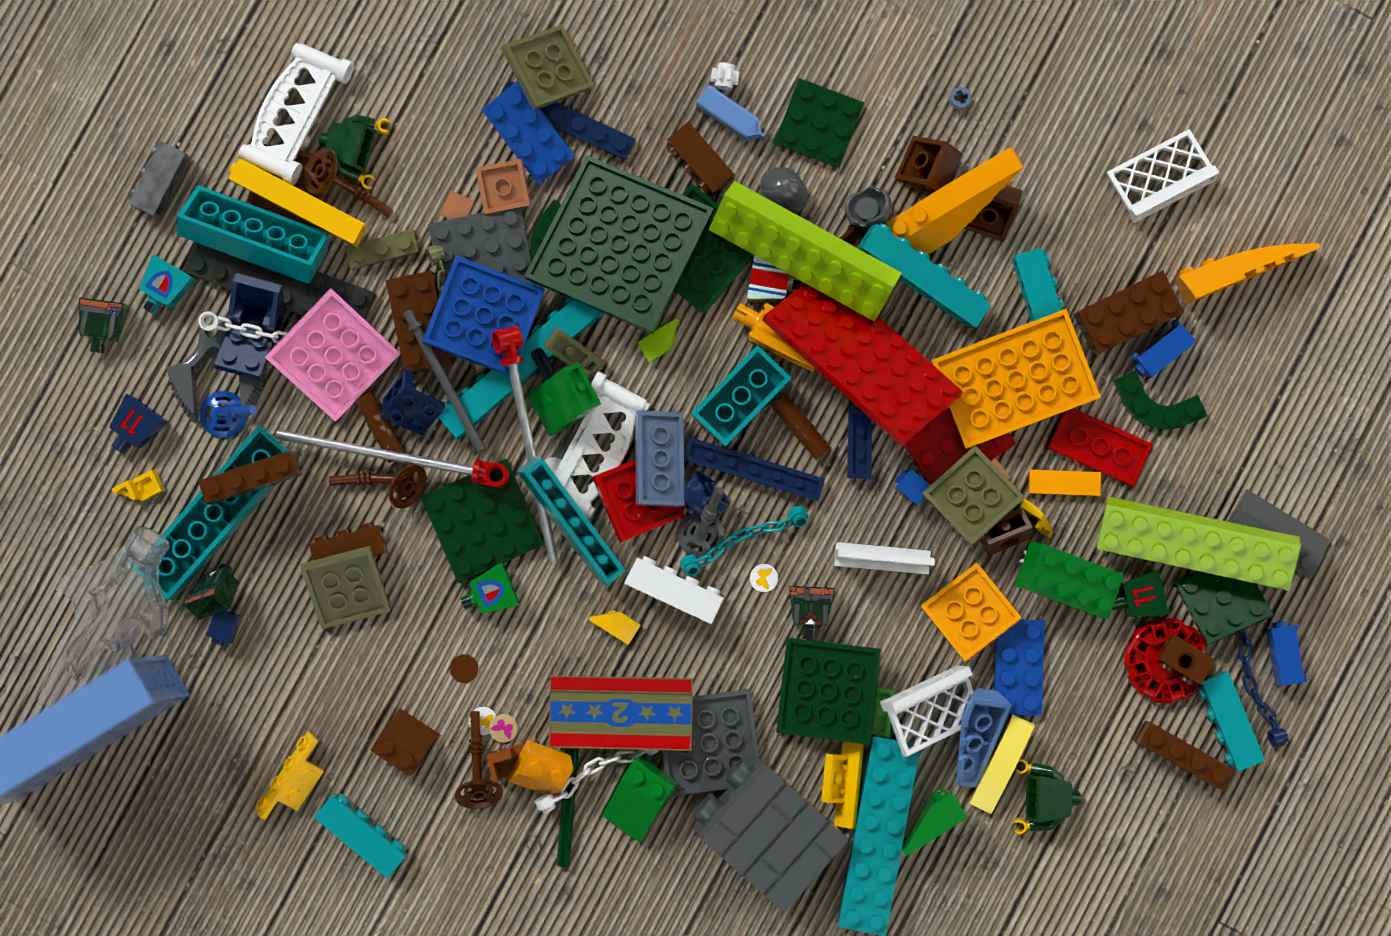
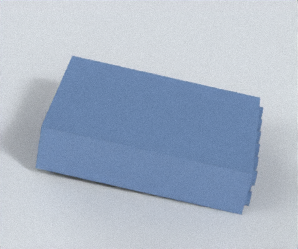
(86, 723)

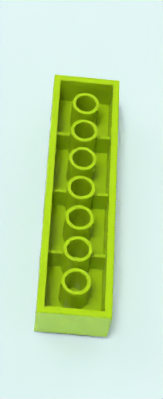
(804, 251)
(1199, 543)

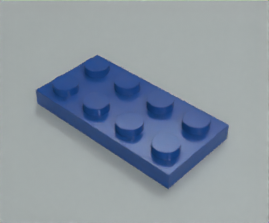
(528, 133)
(1020, 667)

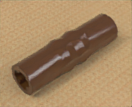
(801, 426)
(381, 428)

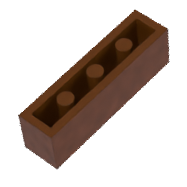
(250, 477)
(1184, 755)

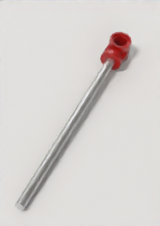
(508, 342)
(480, 472)

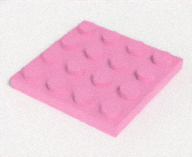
(332, 354)

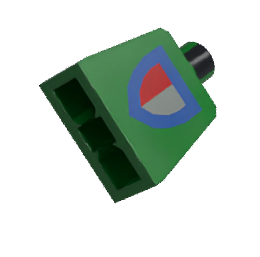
(491, 591)

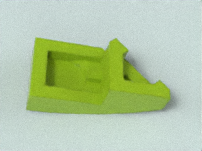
(660, 342)

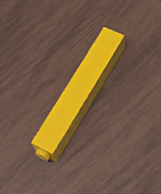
(297, 202)

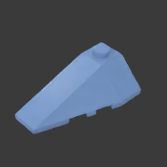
(979, 734)

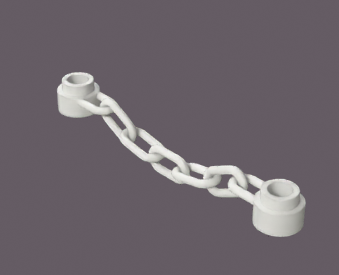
(229, 325)
(547, 801)

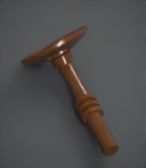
(329, 175)
(402, 482)
(477, 784)

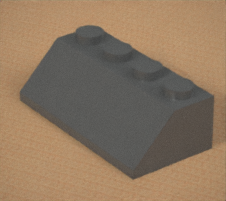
(1259, 513)

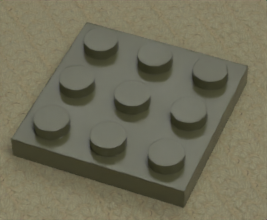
(547, 67)
(973, 495)
(345, 587)

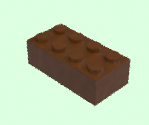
(421, 295)
(1128, 313)

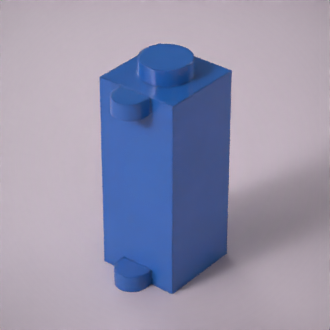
(1163, 351)
(1285, 654)

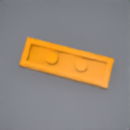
(1064, 482)

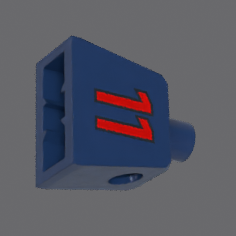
(135, 424)

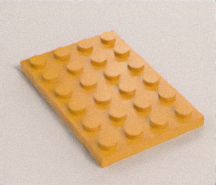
(1018, 378)

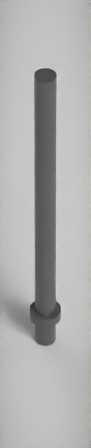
(415, 326)

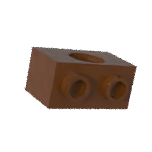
(1008, 532)
(1198, 665)

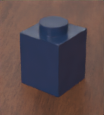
(224, 627)

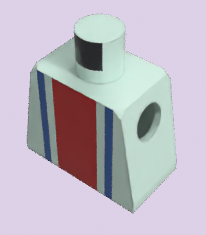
(769, 283)

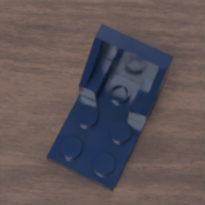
(257, 304)

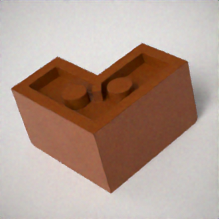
(503, 760)

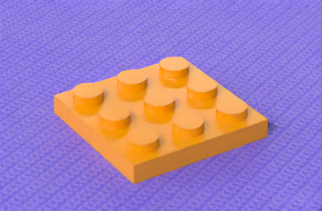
(971, 612)

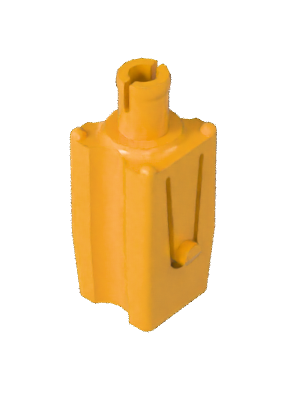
(765, 337)

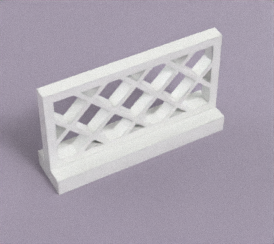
(1176, 189)
(883, 558)
(920, 693)

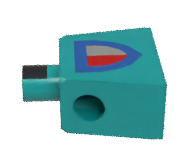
(164, 284)

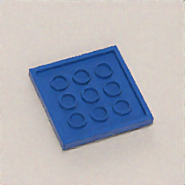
(475, 305)

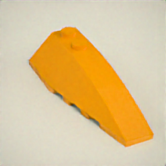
(951, 208)
(1233, 269)

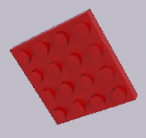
(941, 447)

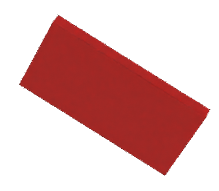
(1100, 446)

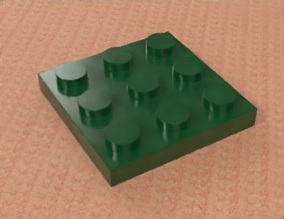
(819, 123)
(1221, 604)

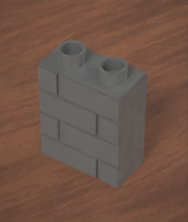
(768, 832)

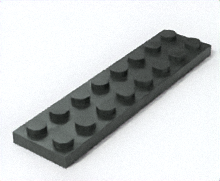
(298, 296)

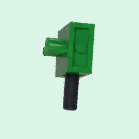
(563, 396)

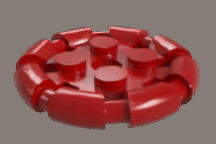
(1134, 656)

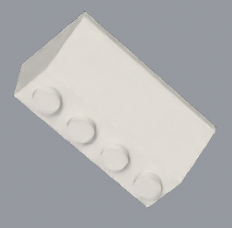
(673, 590)

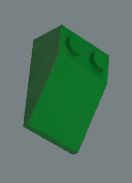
(640, 798)
(934, 819)

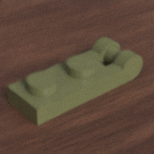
(572, 352)

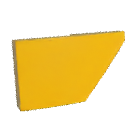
(142, 487)
(1041, 524)
(617, 625)

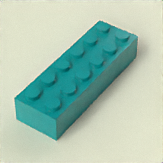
(252, 234)

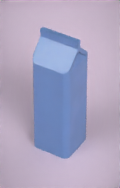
(730, 114)

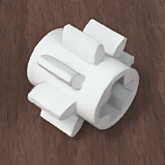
(725, 76)

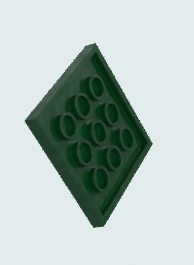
(712, 264)
(481, 523)
(829, 691)

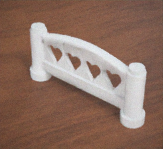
(280, 158)
(613, 400)

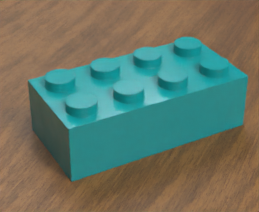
(741, 396)

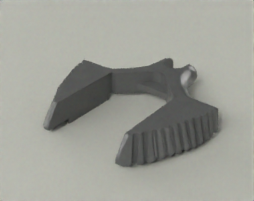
(183, 377)

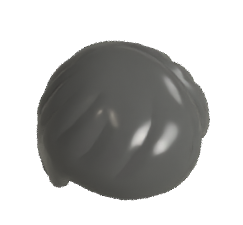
(784, 188)
(868, 208)

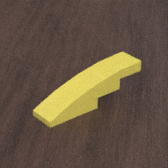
(1002, 764)

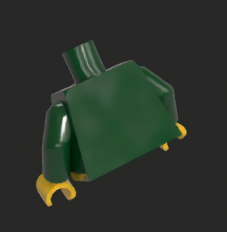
(353, 144)
(1047, 798)

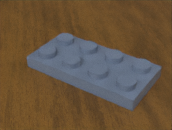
(659, 458)

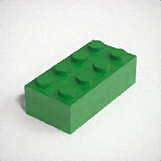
(1069, 580)

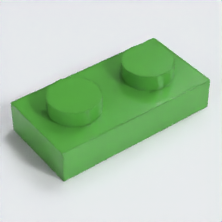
(881, 720)

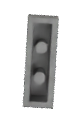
(158, 179)

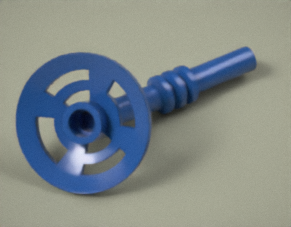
(227, 413)

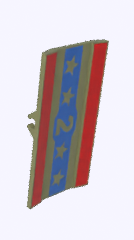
(621, 713)

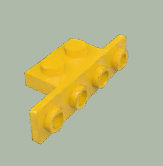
(293, 781)
(842, 783)

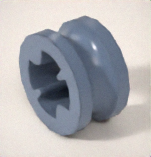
(963, 92)

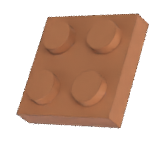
(503, 186)

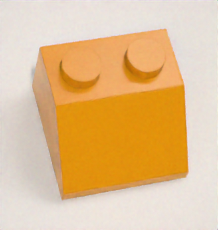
(541, 768)

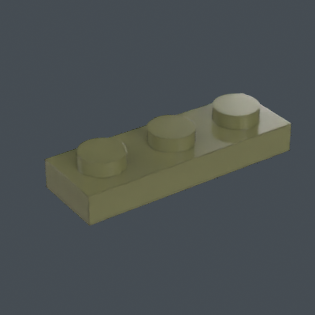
(382, 249)

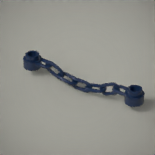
(1277, 737)

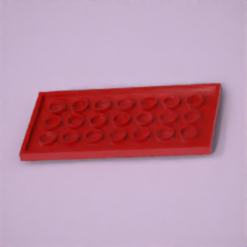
(865, 362)

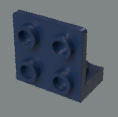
(410, 407)

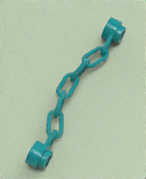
(796, 515)

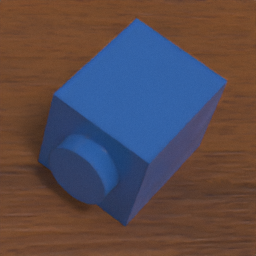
(911, 486)

